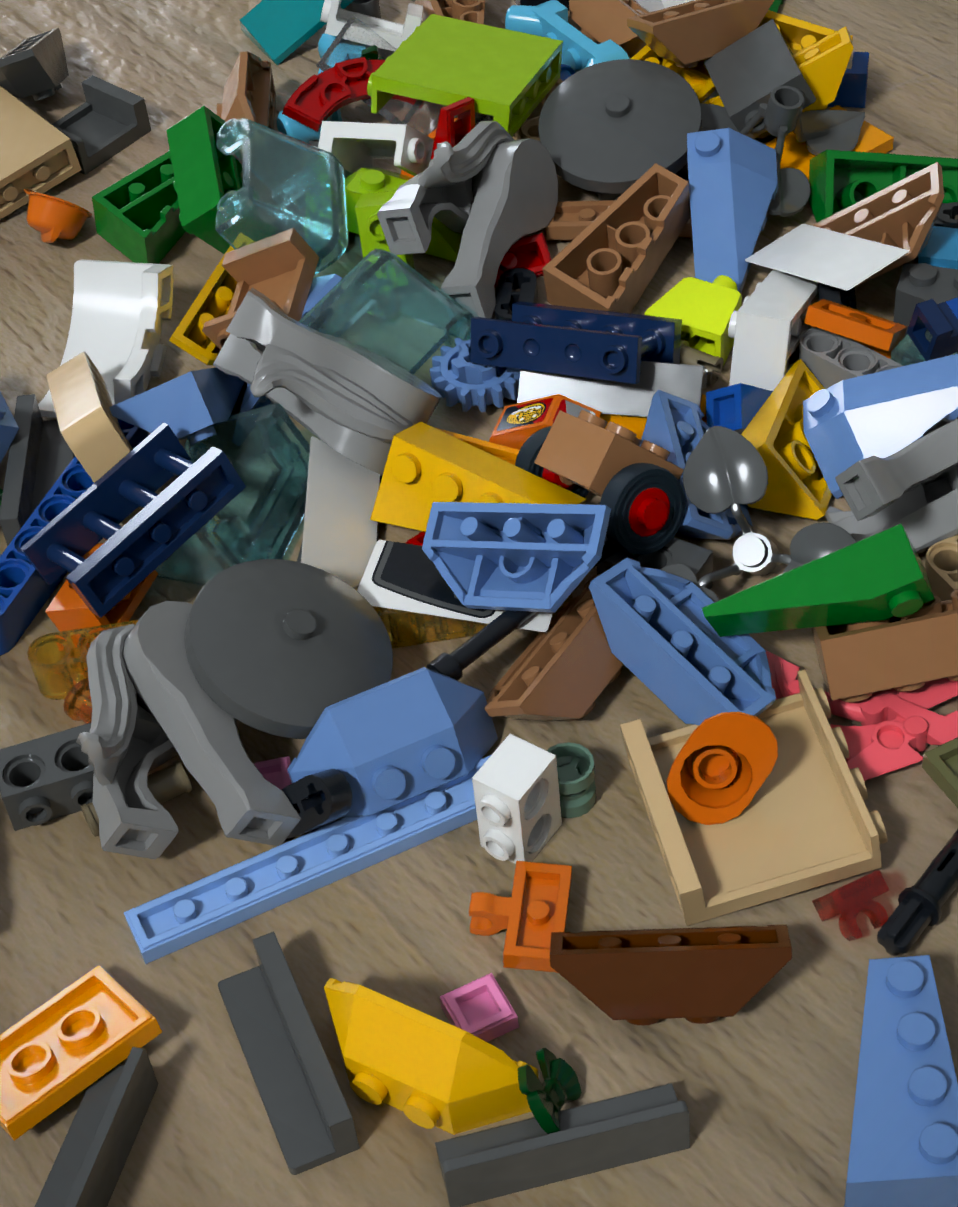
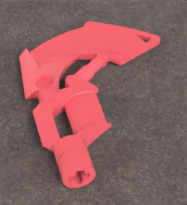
(892, 721)

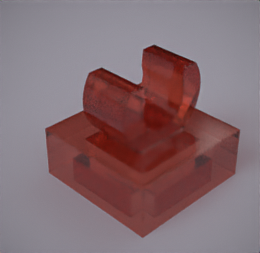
(851, 900)

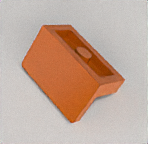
(857, 325)

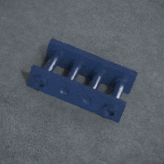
(575, 341)
(145, 539)

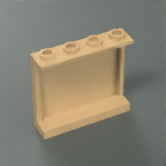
(31, 154)
(792, 837)

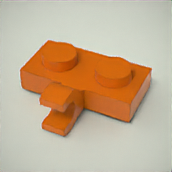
(530, 915)

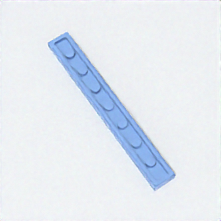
(297, 868)

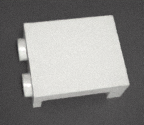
(390, 31)
(359, 143)

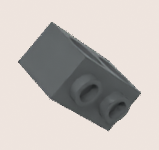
(45, 778)

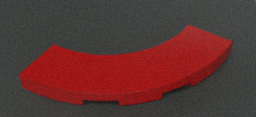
(332, 90)

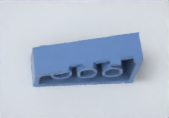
(904, 1093)

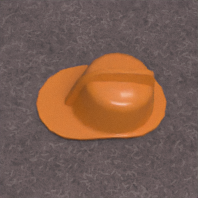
(54, 217)
(721, 767)

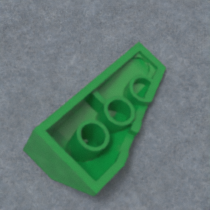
(848, 177)
(852, 585)

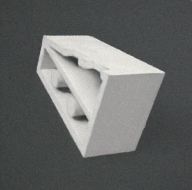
(770, 329)

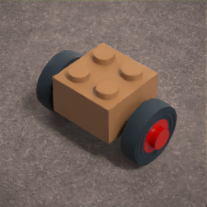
(629, 478)

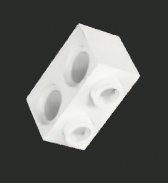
(517, 800)

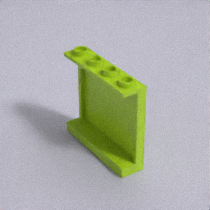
(464, 59)

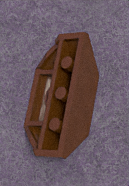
(671, 971)

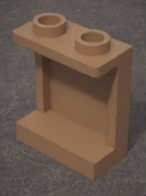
(276, 267)

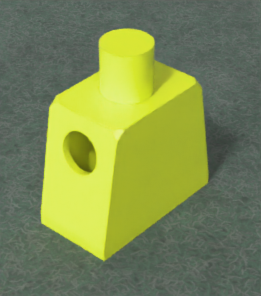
(703, 311)

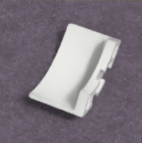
(119, 323)

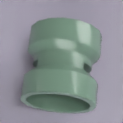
(575, 779)

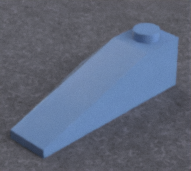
(186, 403)
(878, 413)

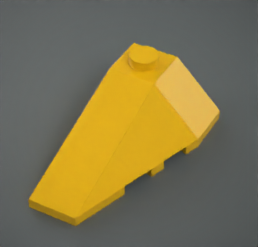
(777, 433)

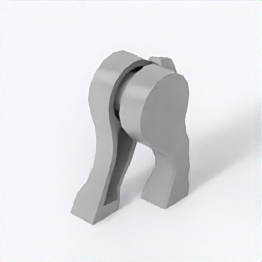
(488, 193)
(324, 382)
(907, 488)
(148, 713)

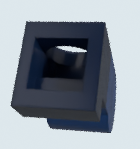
(942, 324)

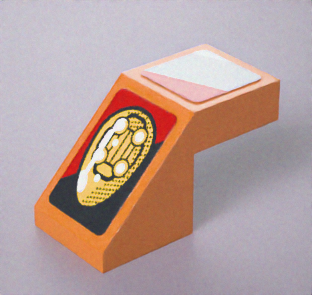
(525, 418)

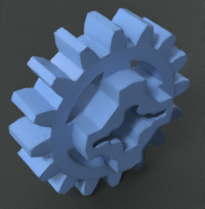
(470, 382)

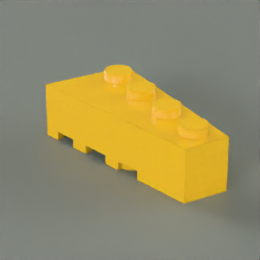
(437, 467)

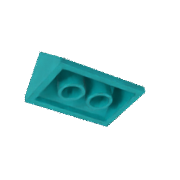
(283, 25)

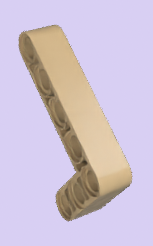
(85, 417)

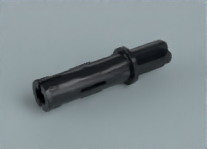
(922, 902)

